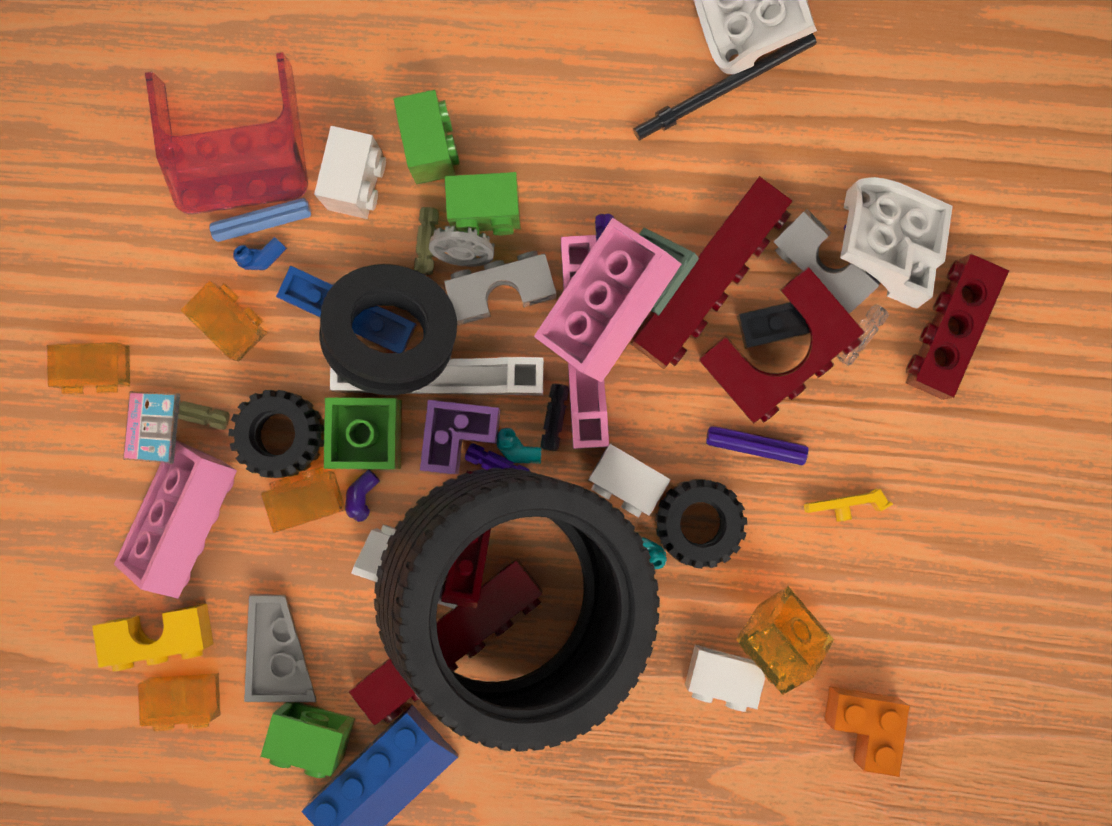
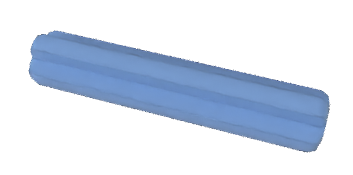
(260, 219)

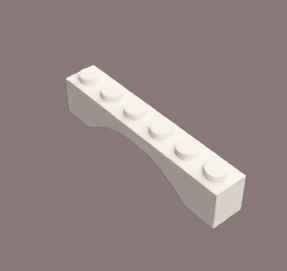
(476, 377)

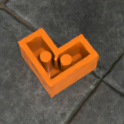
(878, 724)

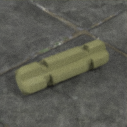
(428, 218)
(203, 415)

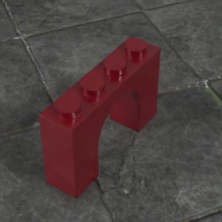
(830, 333)

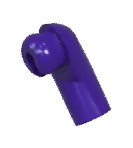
(356, 496)

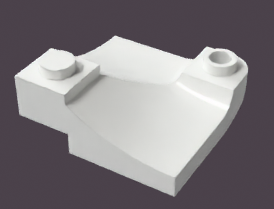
(751, 28)
(896, 237)

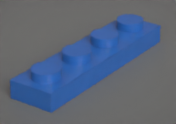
(372, 324)

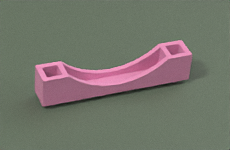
(586, 393)

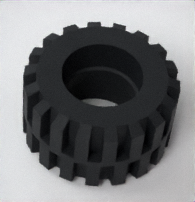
(250, 424)
(729, 532)

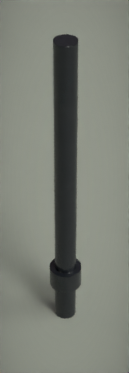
(667, 116)

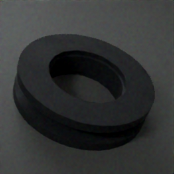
(381, 371)

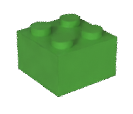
(424, 136)
(483, 202)
(362, 433)
(307, 738)

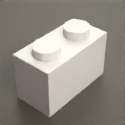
(628, 480)
(724, 678)

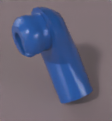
(258, 258)

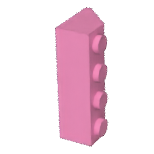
(607, 300)
(175, 521)

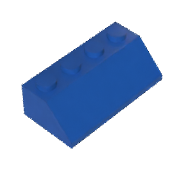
(383, 775)

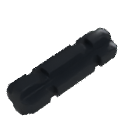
(554, 417)

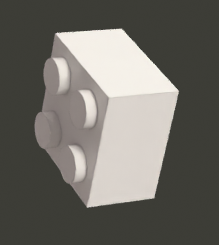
(350, 172)

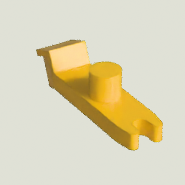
(842, 505)

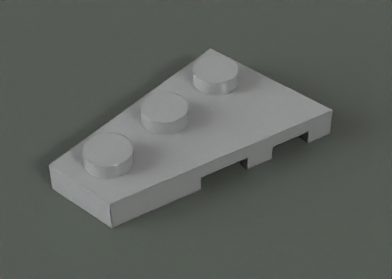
(274, 654)

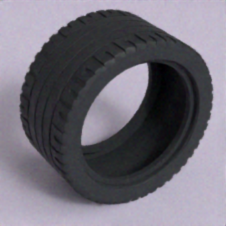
(593, 665)

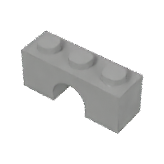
(801, 245)
(471, 290)

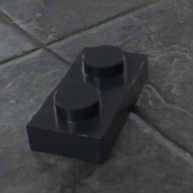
(771, 325)

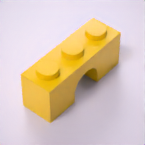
(123, 641)

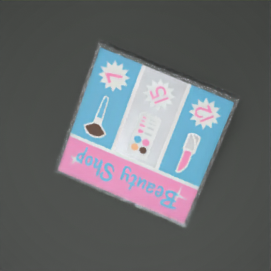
(151, 427)

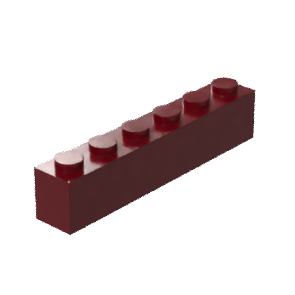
(716, 268)
(458, 633)

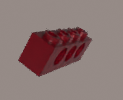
(985, 283)

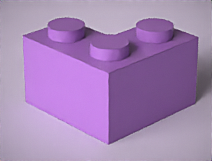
(448, 426)

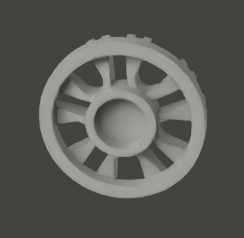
(461, 247)

